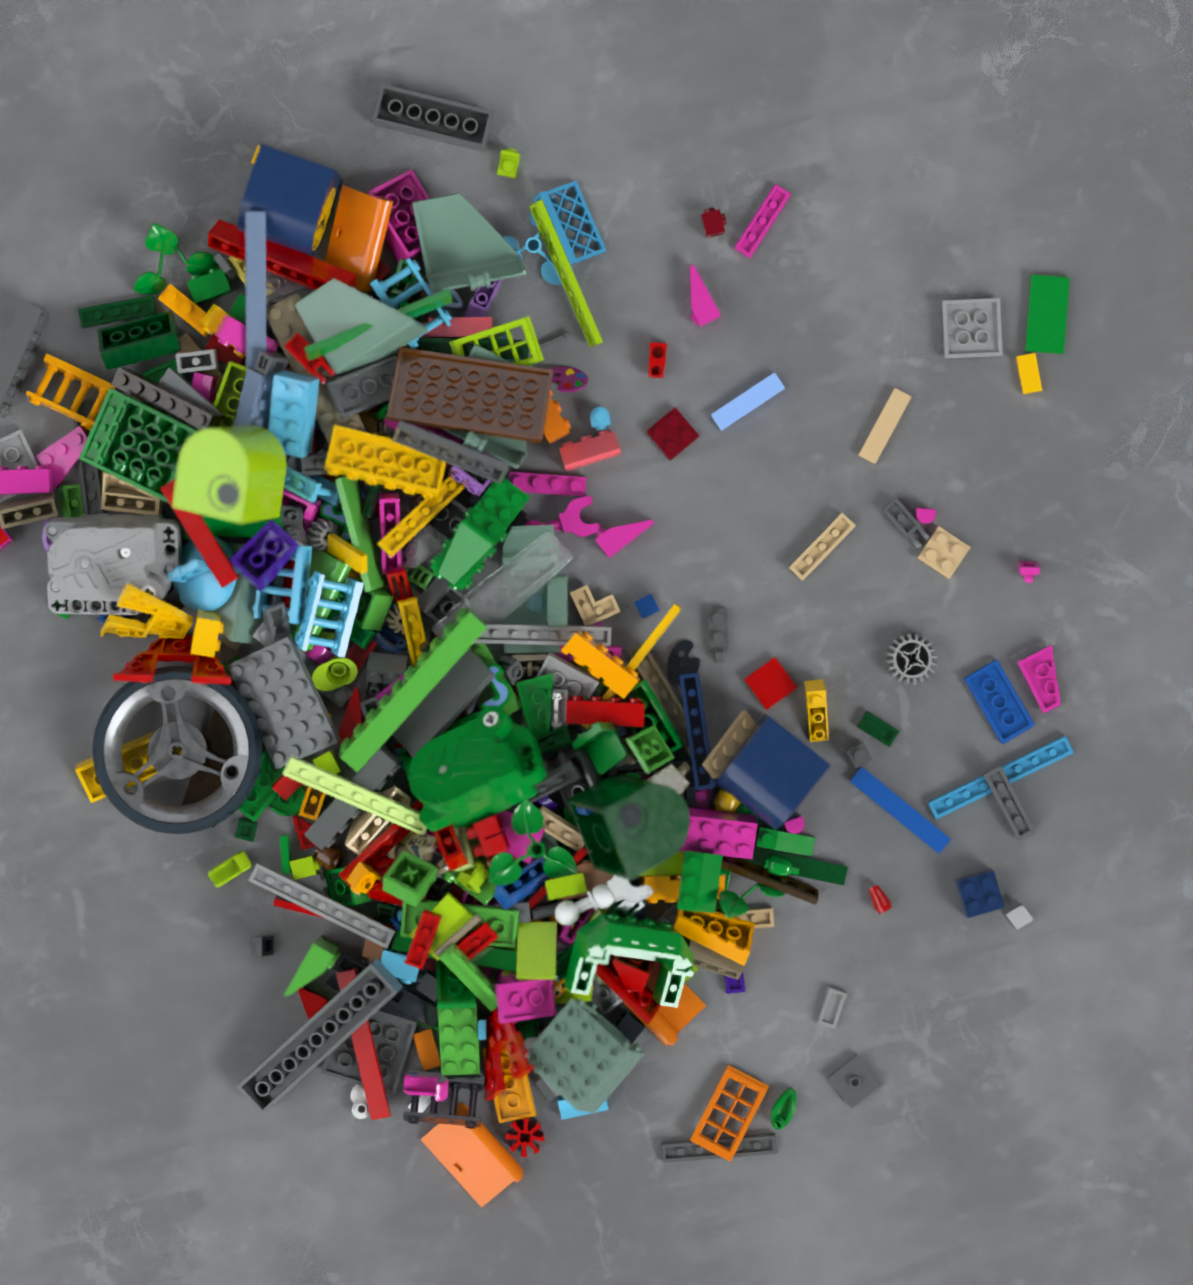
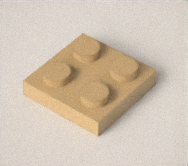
(943, 552)

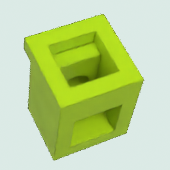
(473, 877)

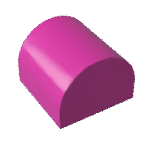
(925, 515)
(794, 824)

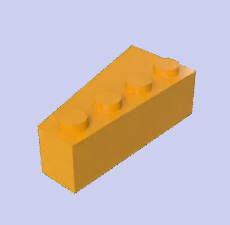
(601, 663)
(667, 887)
(713, 930)

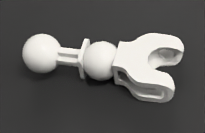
(601, 897)

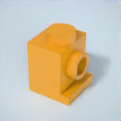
(362, 878)

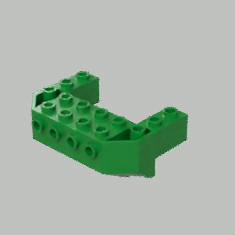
(632, 939)

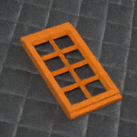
(712, 1145)

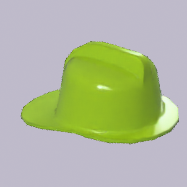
(334, 674)

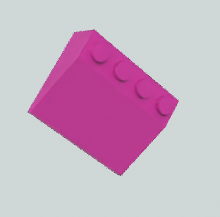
(402, 230)

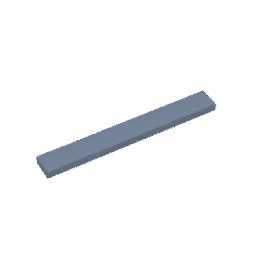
(255, 285)

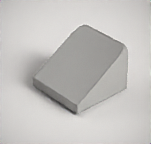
(1019, 916)

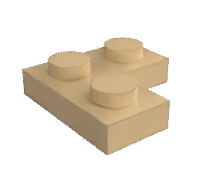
(592, 611)

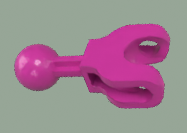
(570, 519)

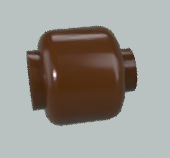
(329, 857)

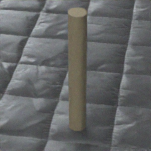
(458, 934)

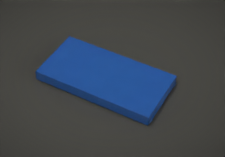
(999, 701)

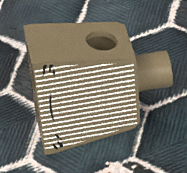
(673, 777)

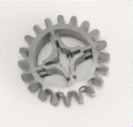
(925, 666)

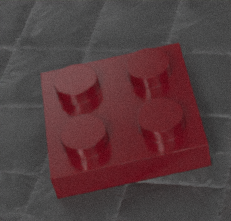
(672, 433)

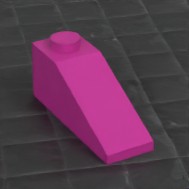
(702, 304)
(617, 537)

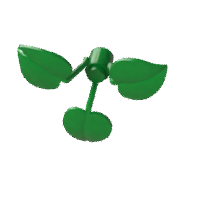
(165, 241)
(528, 820)
(734, 905)

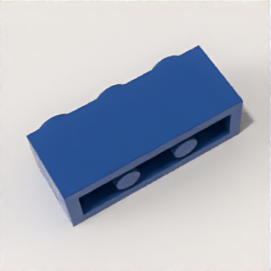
(529, 881)

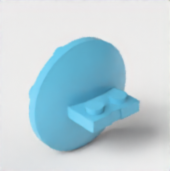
(196, 581)

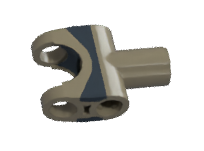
(424, 848)

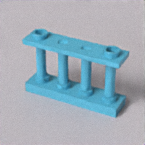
(381, 287)
(311, 486)
(299, 591)
(342, 626)

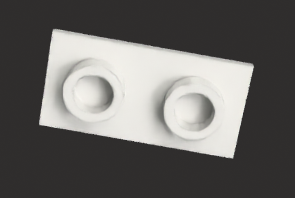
(559, 701)

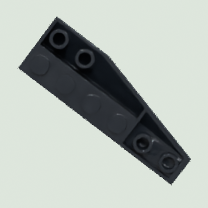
(403, 1004)

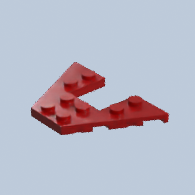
(144, 664)
(498, 1038)

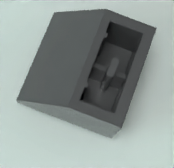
(383, 671)

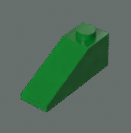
(784, 841)

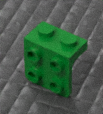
(602, 746)

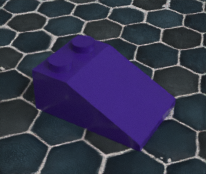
(264, 555)

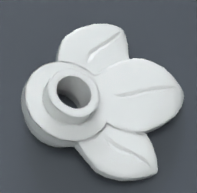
(359, 1099)

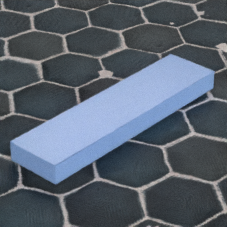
(747, 401)

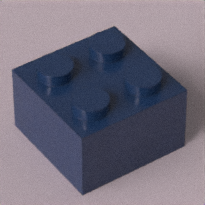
(979, 893)

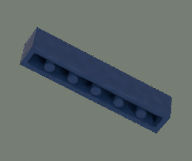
(696, 729)

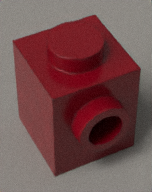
(713, 222)

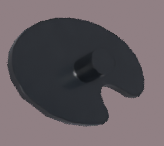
(681, 665)

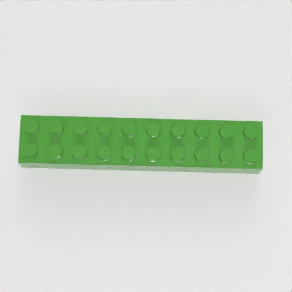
(412, 689)

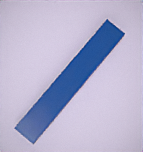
(900, 810)

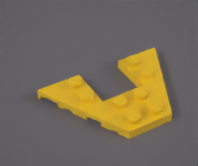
(164, 621)

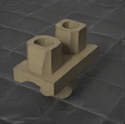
(531, 663)

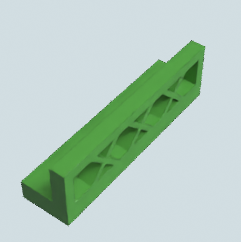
(470, 975)

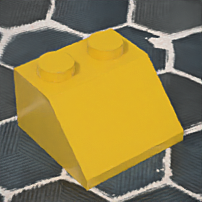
(206, 632)

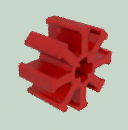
(532, 1136)

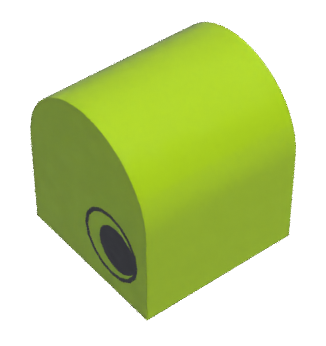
(231, 474)

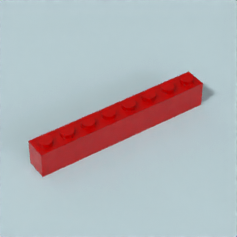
(279, 259)

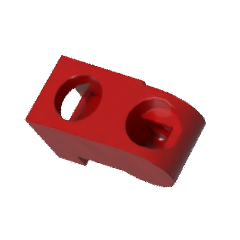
(657, 359)

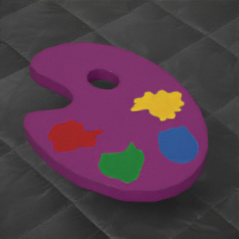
(569, 379)

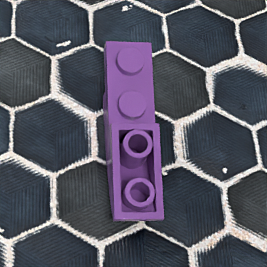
(482, 300)

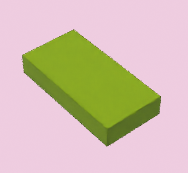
(565, 886)

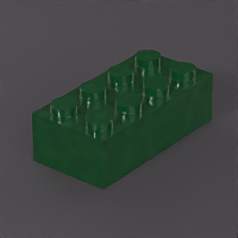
(139, 340)

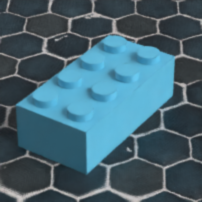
(294, 411)

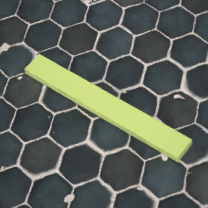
(354, 794)

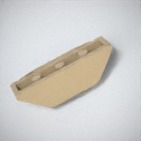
(369, 827)

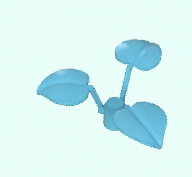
(534, 245)

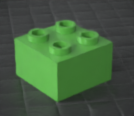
(409, 878)

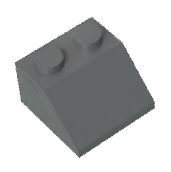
(438, 599)

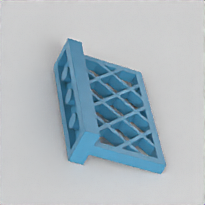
(565, 242)

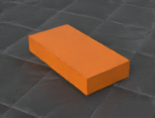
(427, 1049)

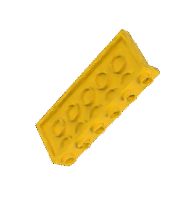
(383, 462)

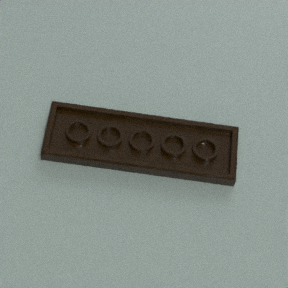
(220, 743)

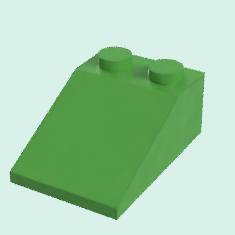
(650, 749)

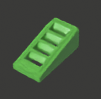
(428, 579)

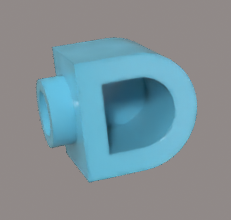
(600, 418)

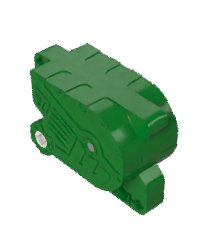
(474, 769)

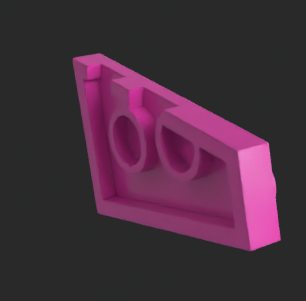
(63, 454)
(1041, 677)

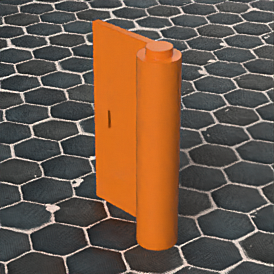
(359, 235)
(671, 1020)
(473, 1158)

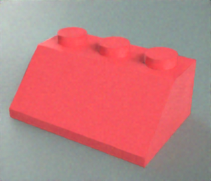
(589, 450)

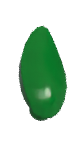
(783, 1109)

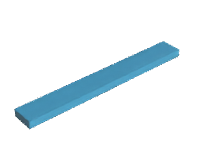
(1013, 770)

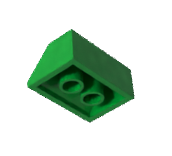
(699, 881)

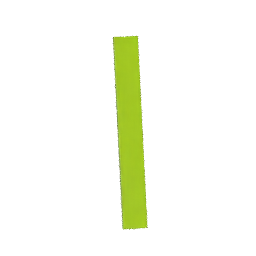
(565, 274)

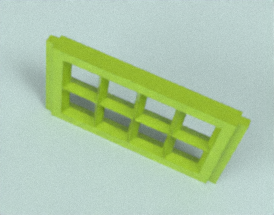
(529, 333)

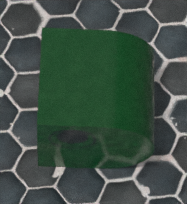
(632, 824)

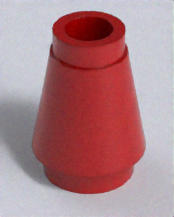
(879, 899)

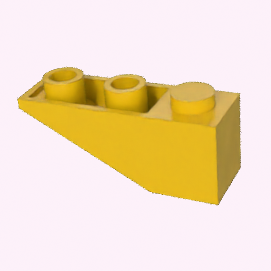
(816, 710)

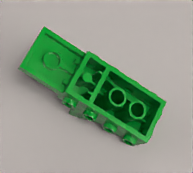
(478, 535)

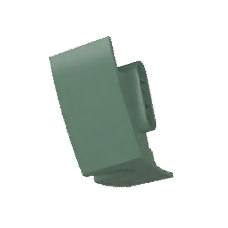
(553, 592)

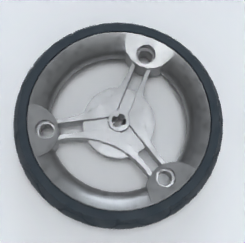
(174, 818)

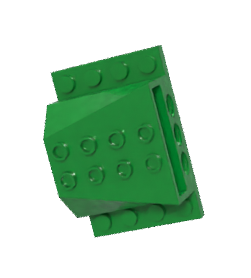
(136, 442)

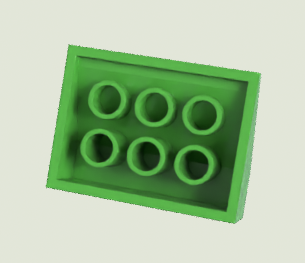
(321, 956)

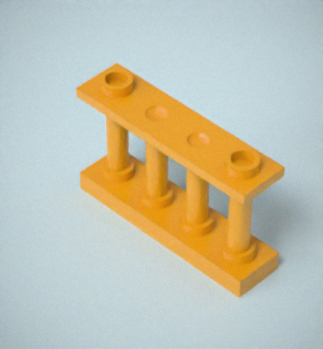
(70, 373)

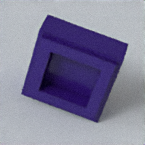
(733, 985)

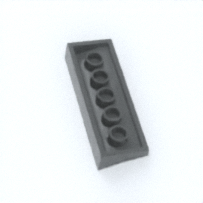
(450, 452)
(444, 702)

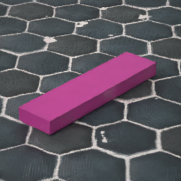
(762, 221)

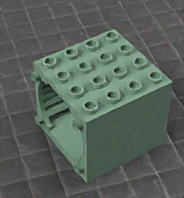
(583, 1055)

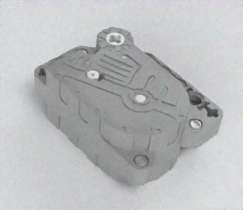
(104, 552)

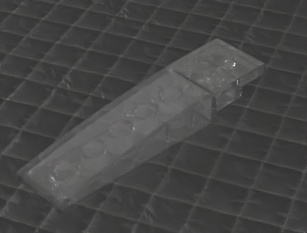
(513, 582)

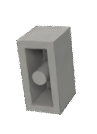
(197, 361)

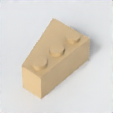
(124, 497)

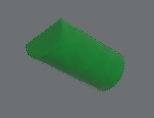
(655, 715)

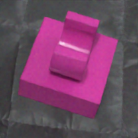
(1028, 569)

